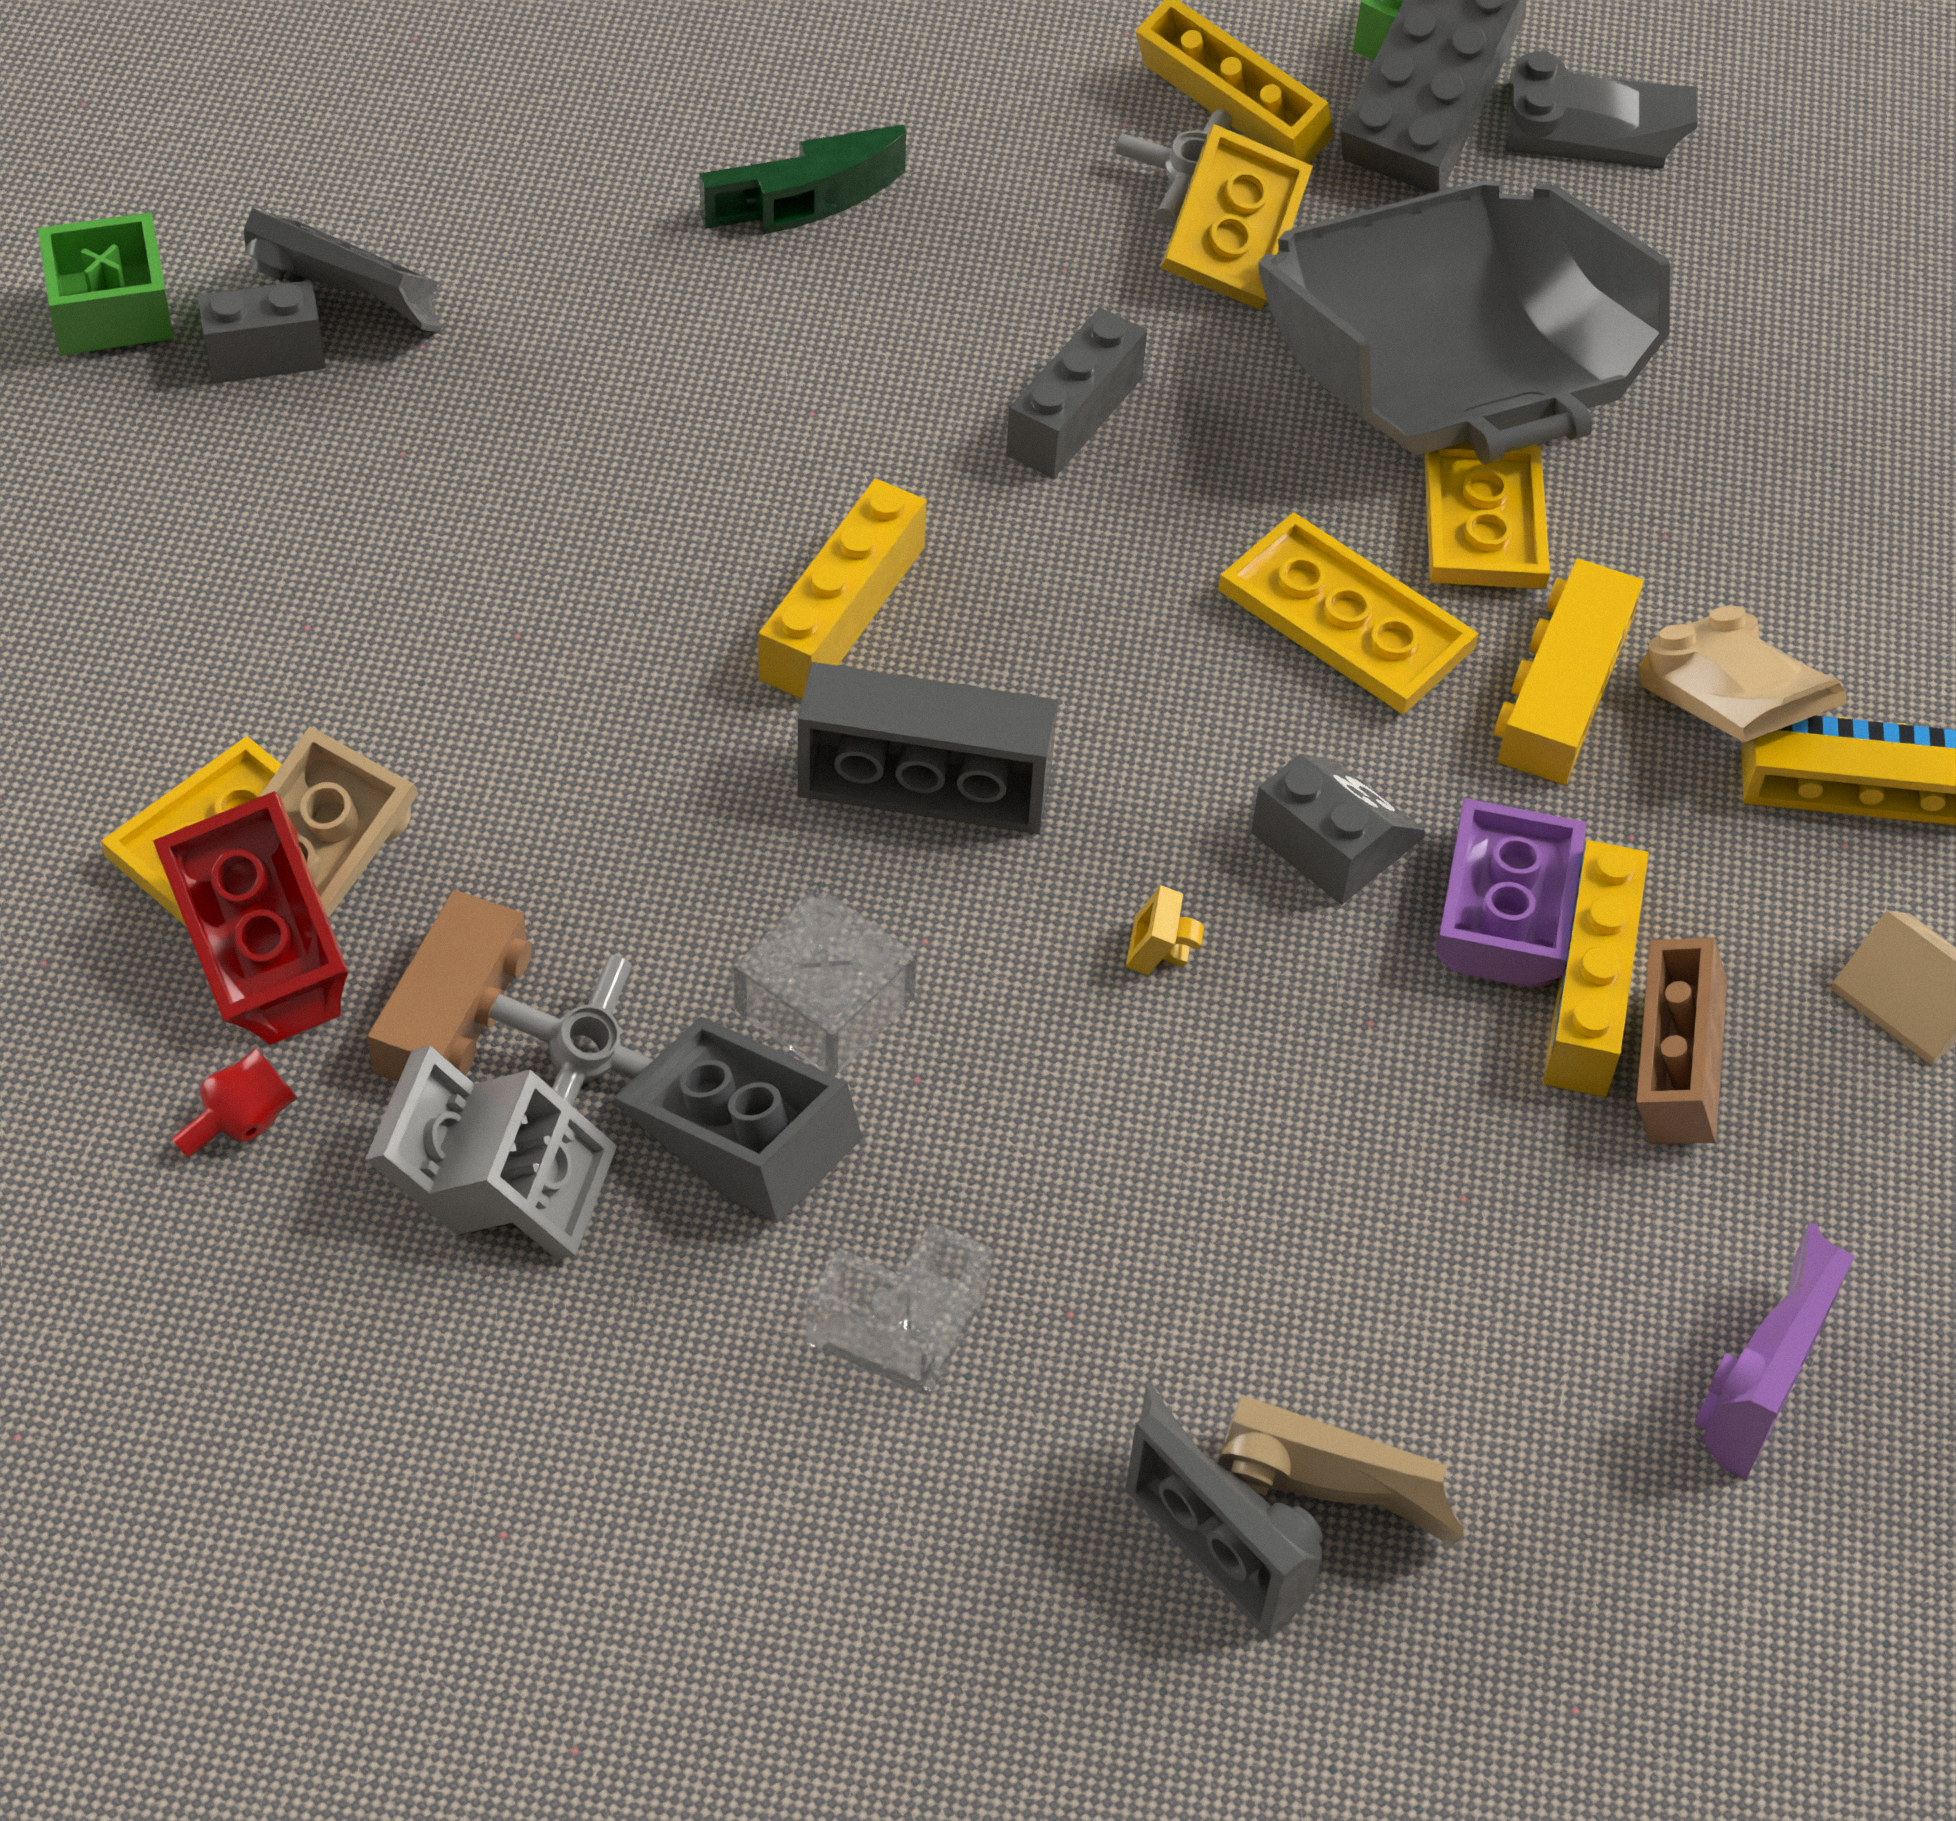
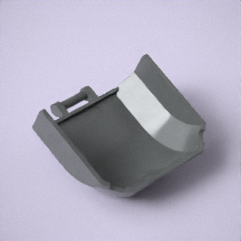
(1471, 314)

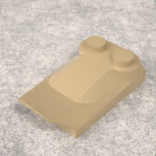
(1733, 677)
(340, 810)
(1308, 1457)

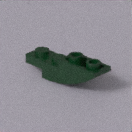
(800, 190)

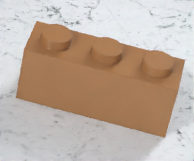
(451, 985)
(1682, 1041)

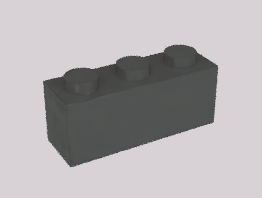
(1076, 392)

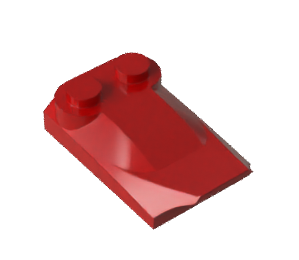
(256, 919)

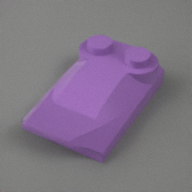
(1511, 894)
(1753, 1389)

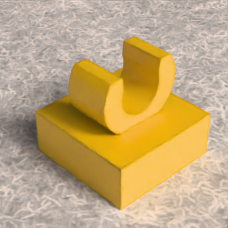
(1162, 933)

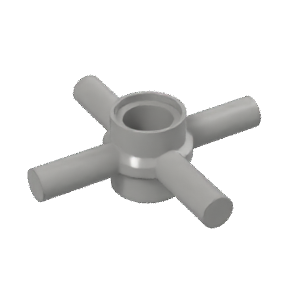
(1177, 162)
(586, 1020)

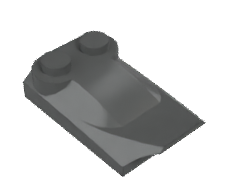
(1594, 115)
(298, 251)
(1251, 1550)

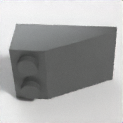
(744, 1116)

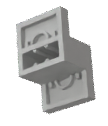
(492, 1152)

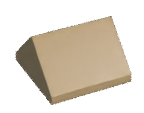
(1905, 984)

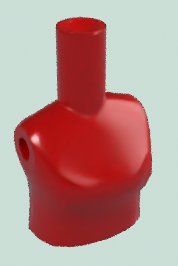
(237, 1102)

